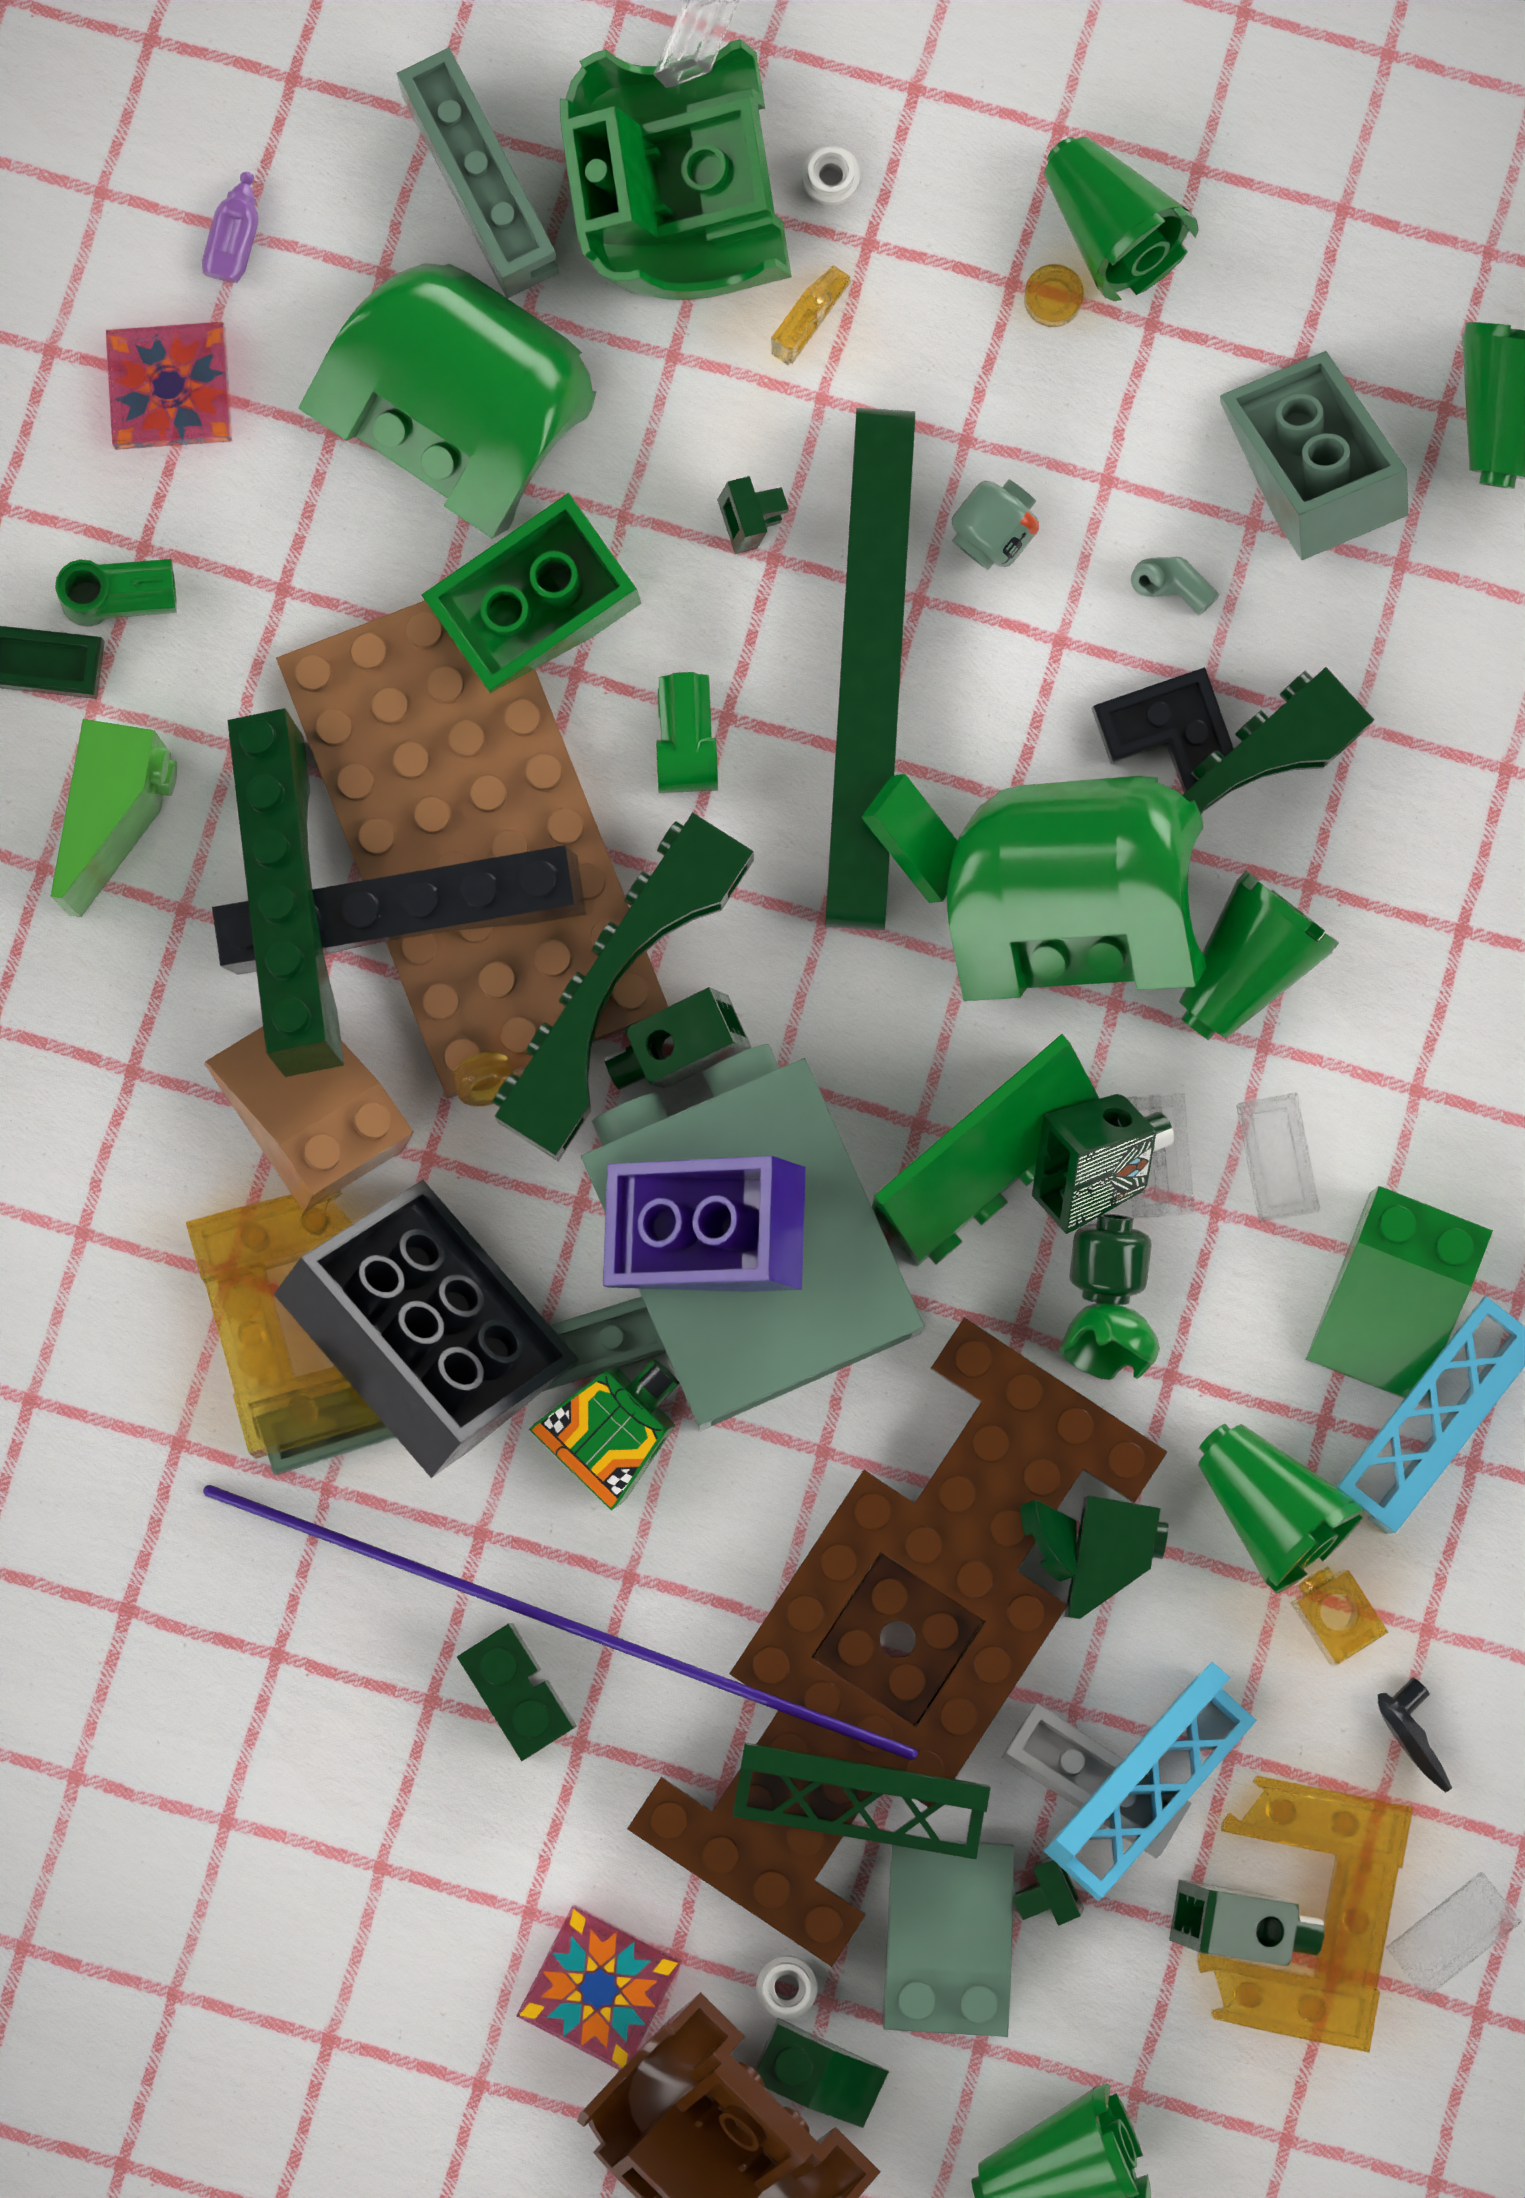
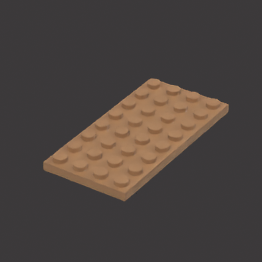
(451, 775)

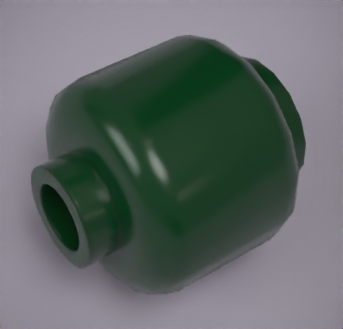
(1110, 1260)

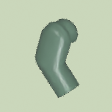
(1173, 577)

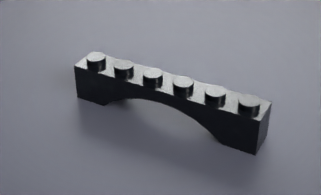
(436, 900)

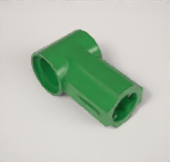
(125, 590)
(686, 745)

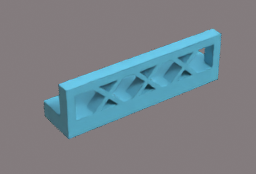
(1452, 1432)
(1141, 1760)

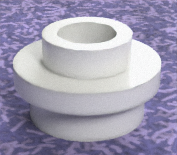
(836, 159)
(786, 2007)

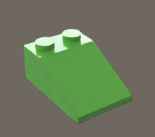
(109, 807)

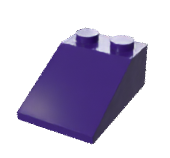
(705, 1224)

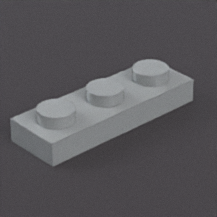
(1077, 1766)

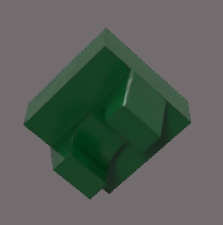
(750, 512)
(1051, 1892)

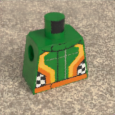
(611, 1429)

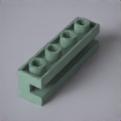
(478, 172)

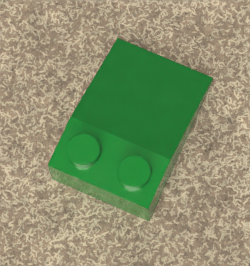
(533, 595)
(1398, 1291)

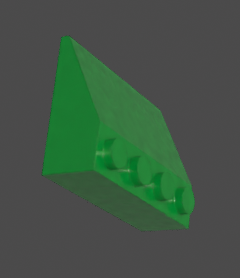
(980, 1157)

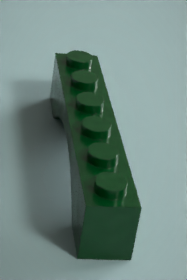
(1301, 735)
(689, 883)
(288, 950)

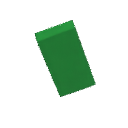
(913, 836)

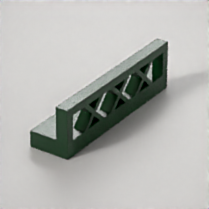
(864, 1777)

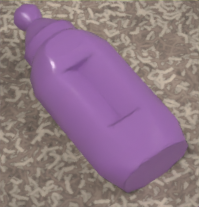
(232, 233)

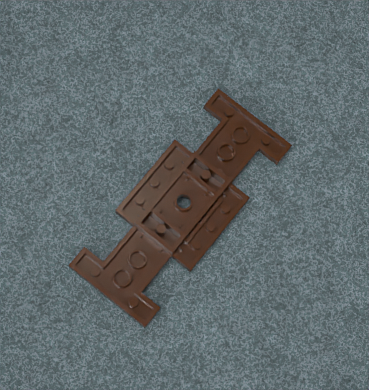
(943, 1574)

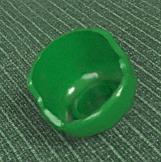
(1109, 1338)

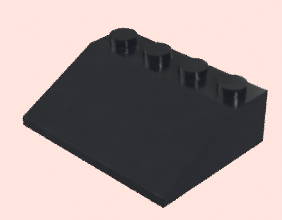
(424, 1326)

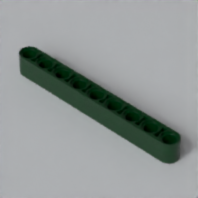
(870, 663)

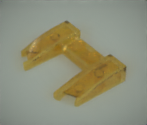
(232, 1260)
(1342, 1996)

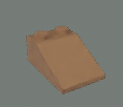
(313, 1125)

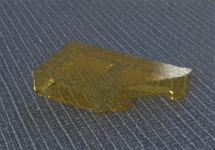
(808, 314)

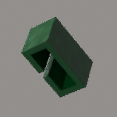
(525, 1713)

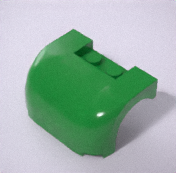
(673, 177)
(452, 388)
(1075, 888)

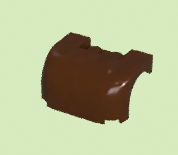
(703, 2126)

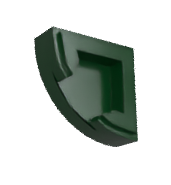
(1054, 1536)

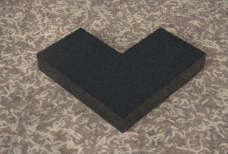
(1169, 713)

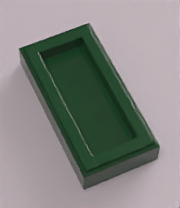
(50, 662)

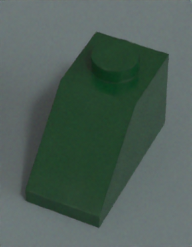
(1112, 1550)
(819, 2074)

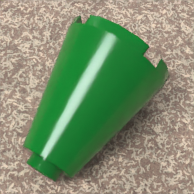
(1117, 217)
(1495, 401)
(1252, 958)
(1275, 1504)
(1071, 2154)

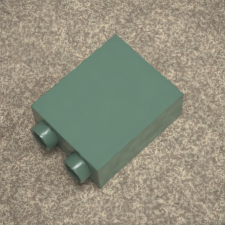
(761, 1344)

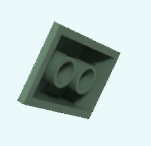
(1317, 455)
(949, 1941)

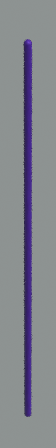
(561, 1622)

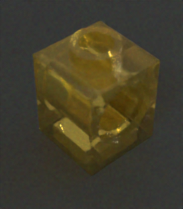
(1364, 1623)

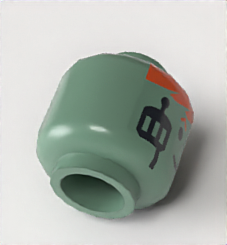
(995, 523)

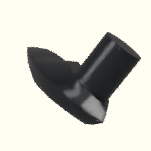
(1408, 1733)

